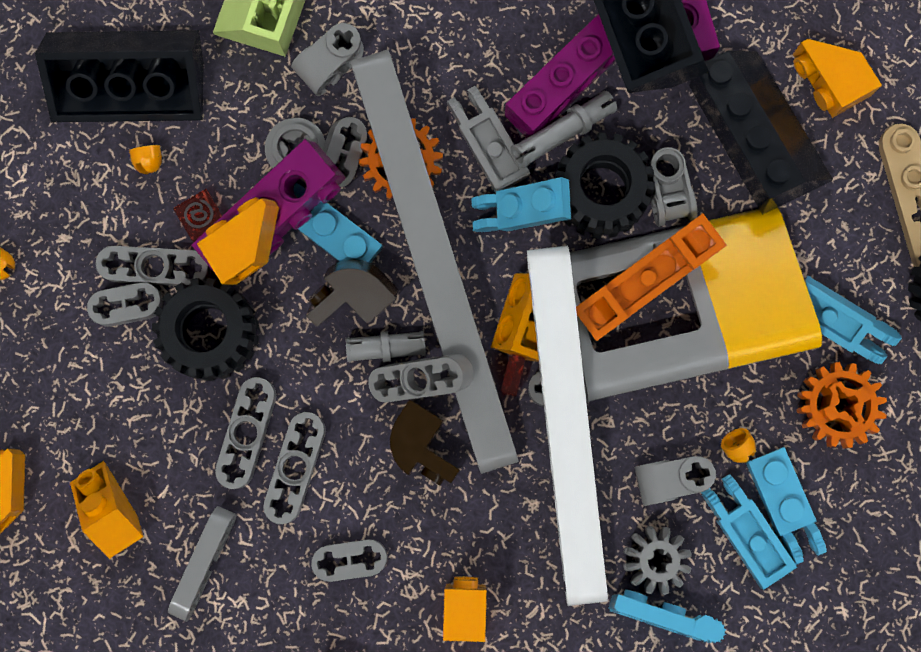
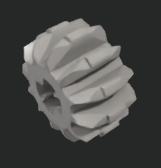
(668, 568)

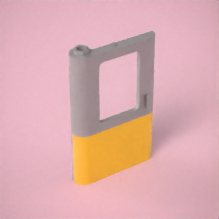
(745, 297)

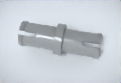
(385, 346)

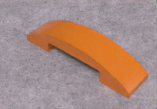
(650, 277)

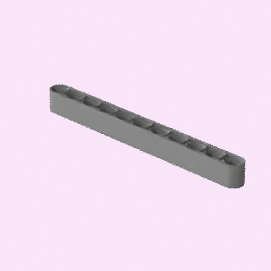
(433, 256)

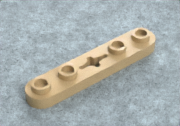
(902, 163)

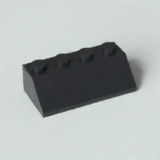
(651, 43)
(122, 75)
(758, 129)

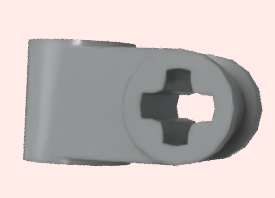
(325, 60)
(672, 190)
(668, 481)

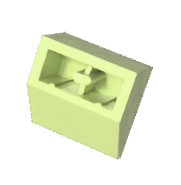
(260, 23)

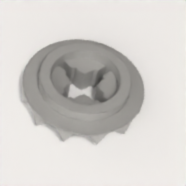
(291, 131)

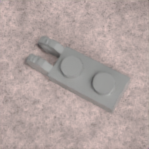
(488, 142)

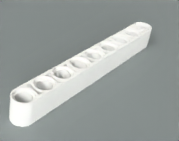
(567, 425)

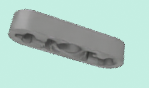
(126, 253)
(431, 367)
(246, 464)
(279, 474)
(197, 571)

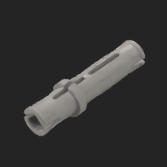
(576, 121)

